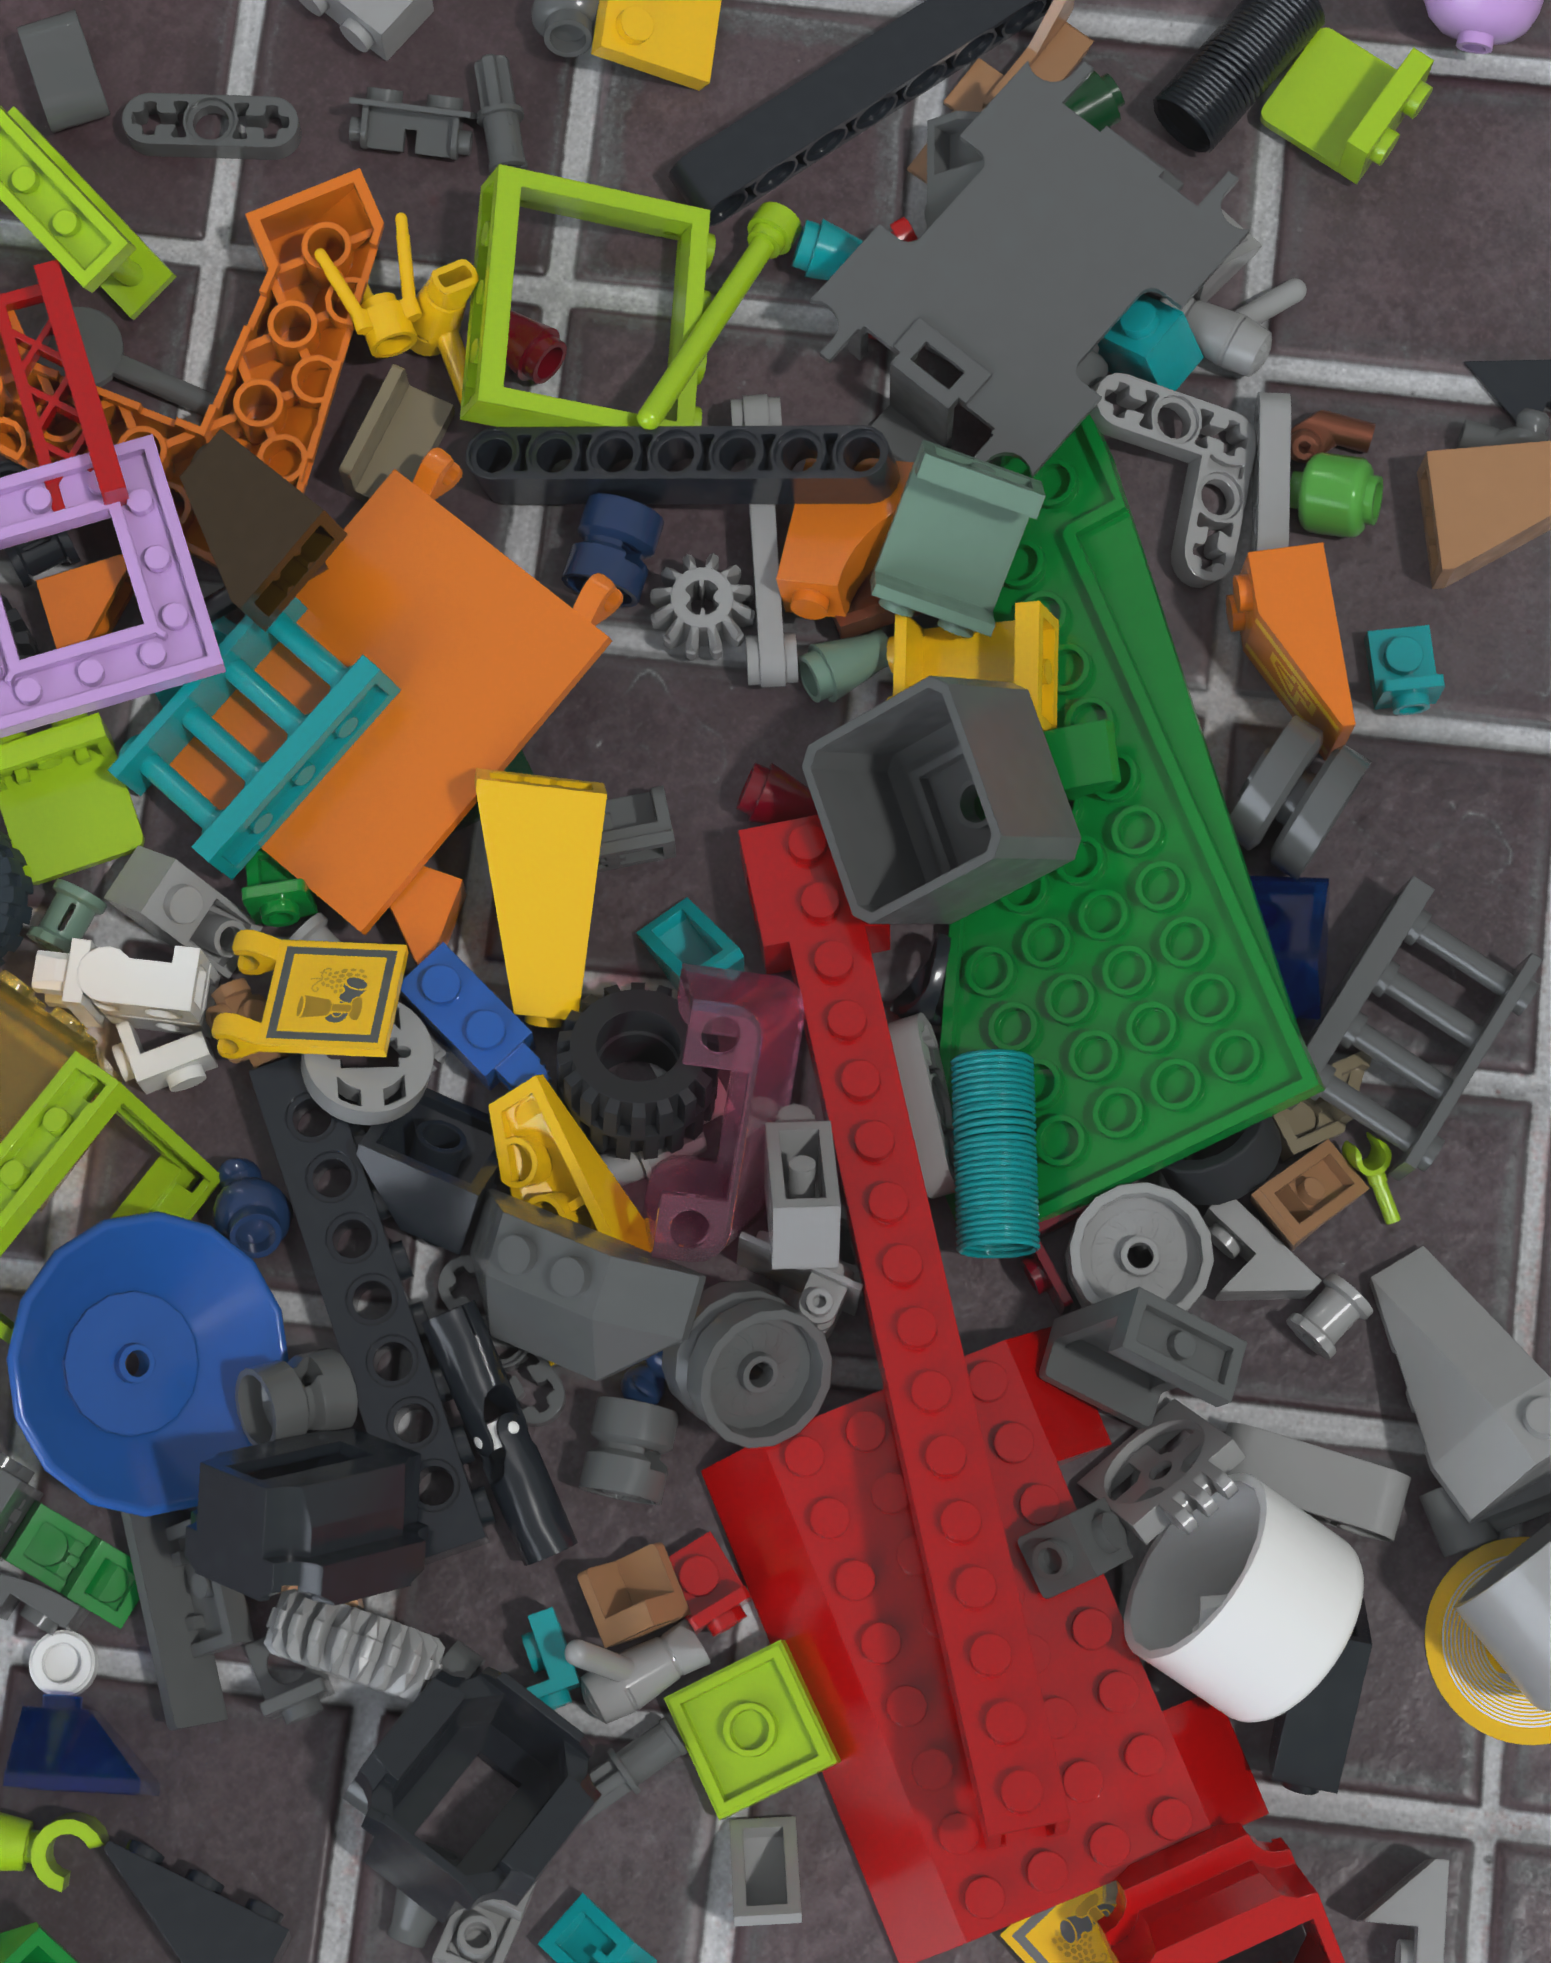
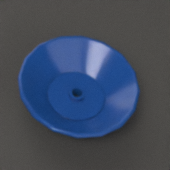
(191, 1317)

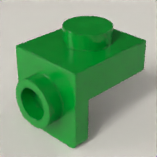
(275, 894)

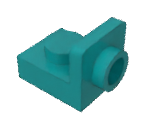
(1403, 669)
(546, 1651)
(591, 1936)

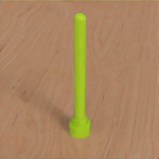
(770, 234)

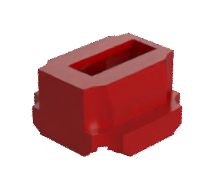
(1214, 1901)

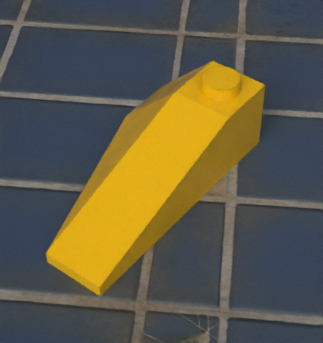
(556, 1166)

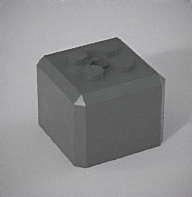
(902, 796)

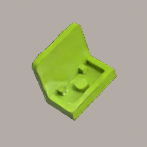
(1346, 102)
(64, 801)

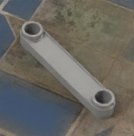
(770, 653)

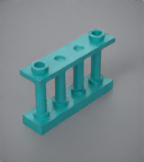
(271, 787)

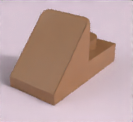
(1308, 1194)

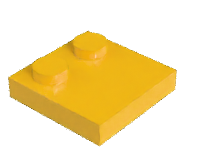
(660, 37)

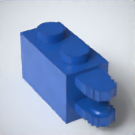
(471, 1021)

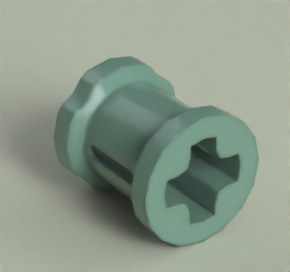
(67, 897)

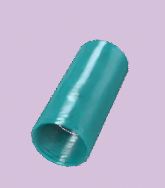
(996, 1163)

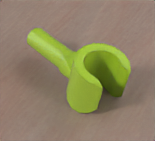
(1374, 1169)

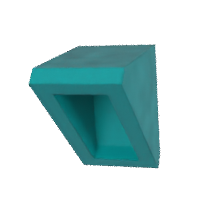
(688, 937)

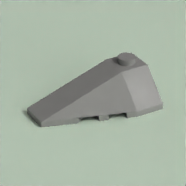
(1468, 1383)

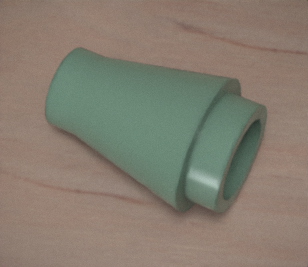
(841, 665)

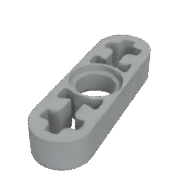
(1271, 471)
(926, 1100)

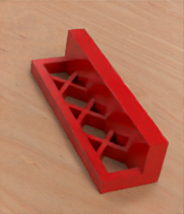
(78, 380)

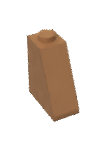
(1482, 504)

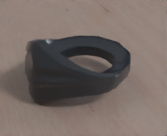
(925, 989)

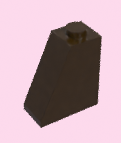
(257, 527)

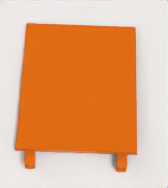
(478, 673)

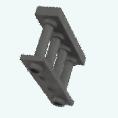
(1378, 973)

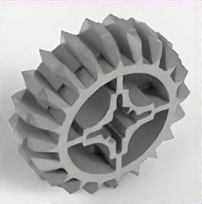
(353, 1645)

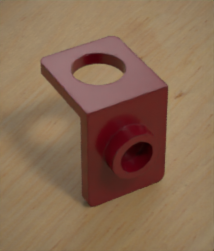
(1041, 1270)

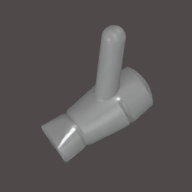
(1236, 336)
(635, 1676)

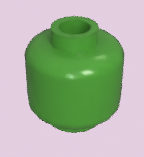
(1336, 495)

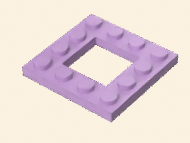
(177, 633)

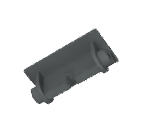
(387, 119)

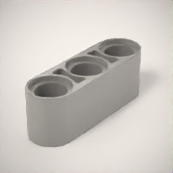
(1324, 1482)

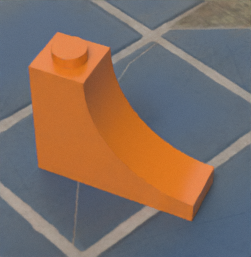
(833, 550)

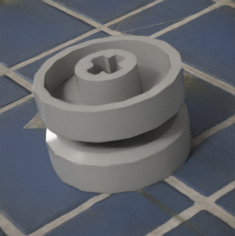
(1154, 1225)

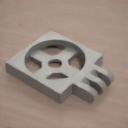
(1157, 1503)

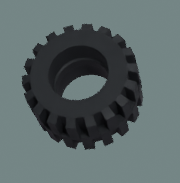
(627, 1112)

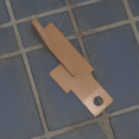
(1051, 56)

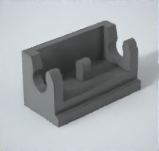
(636, 831)

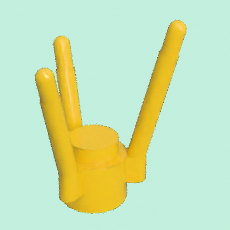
(381, 316)

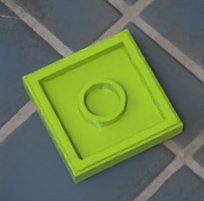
(752, 1729)

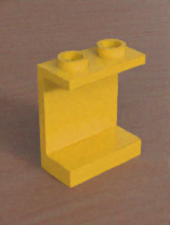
(1016, 652)

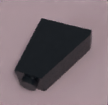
(1314, 1735)

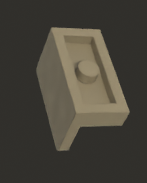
(394, 435)

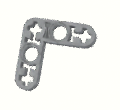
(1205, 466)

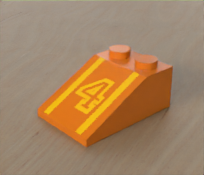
(1293, 636)

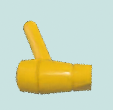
(443, 308)

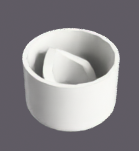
(1246, 1603)

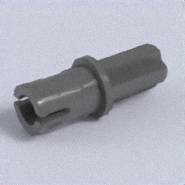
(499, 112)
(634, 1764)

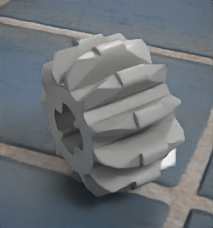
(702, 583)

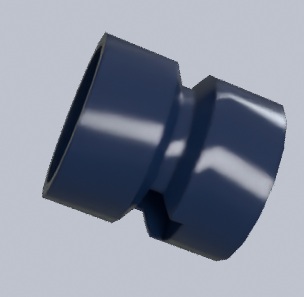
(615, 542)

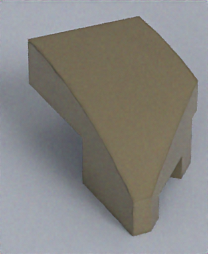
(1318, 1120)

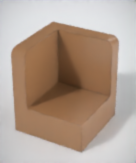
(633, 1595)

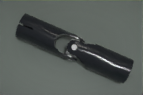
(504, 1444)

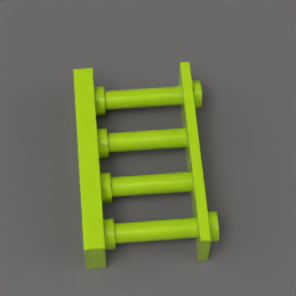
(75, 219)

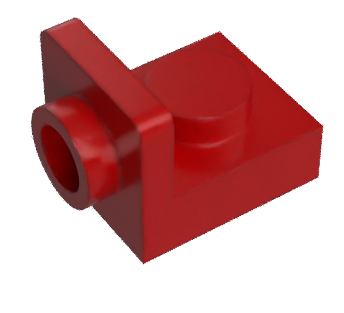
(709, 1586)

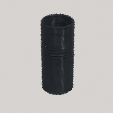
(1245, 58)

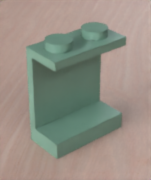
(954, 539)

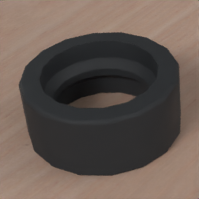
(1230, 1172)

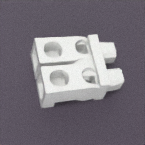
(121, 988)

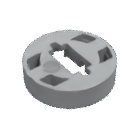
(373, 1085)

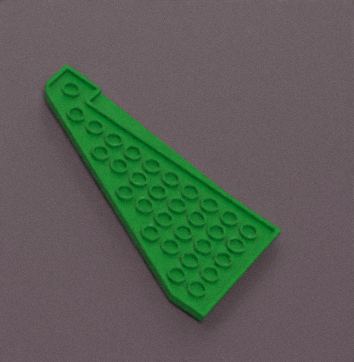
(1147, 955)

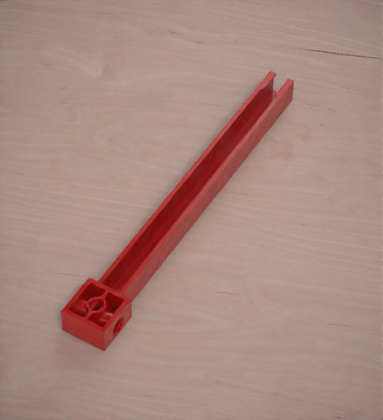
(953, 1502)

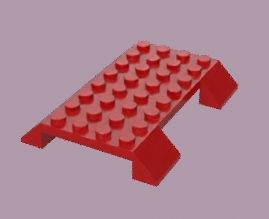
(843, 1581)

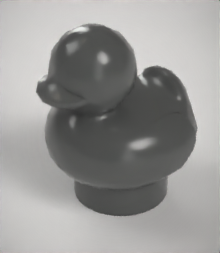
(565, 24)

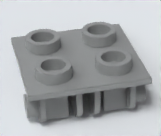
(823, 1290)

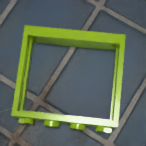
(501, 196)
(60, 1130)

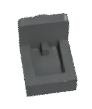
(1075, 1548)

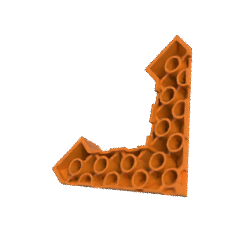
(281, 365)

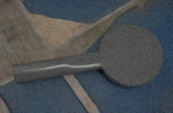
(107, 361)

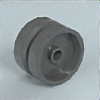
(1291, 794)
(750, 1365)

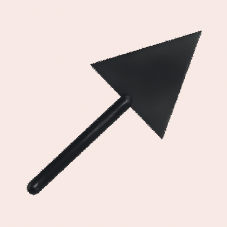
(1515, 383)

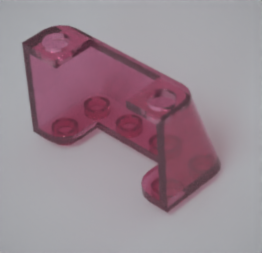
(703, 1203)

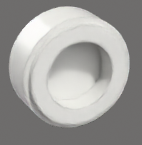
(63, 1663)

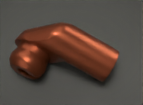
(1327, 430)

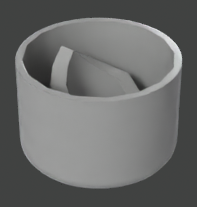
(1513, 1616)

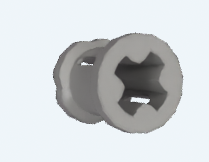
(1329, 1316)

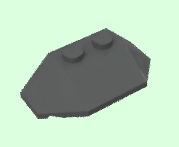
(577, 1290)

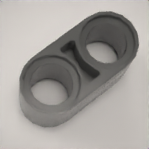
(63, 71)

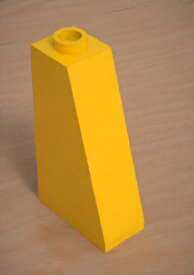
(543, 875)

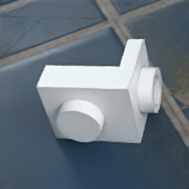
(175, 1064)

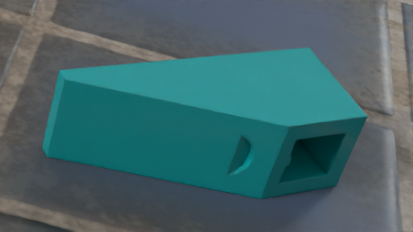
(1152, 344)

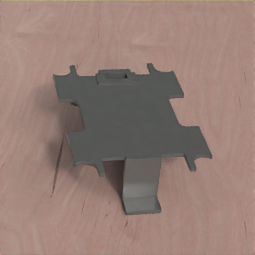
(1024, 274)

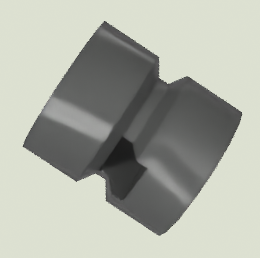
(296, 1397)
(629, 1450)

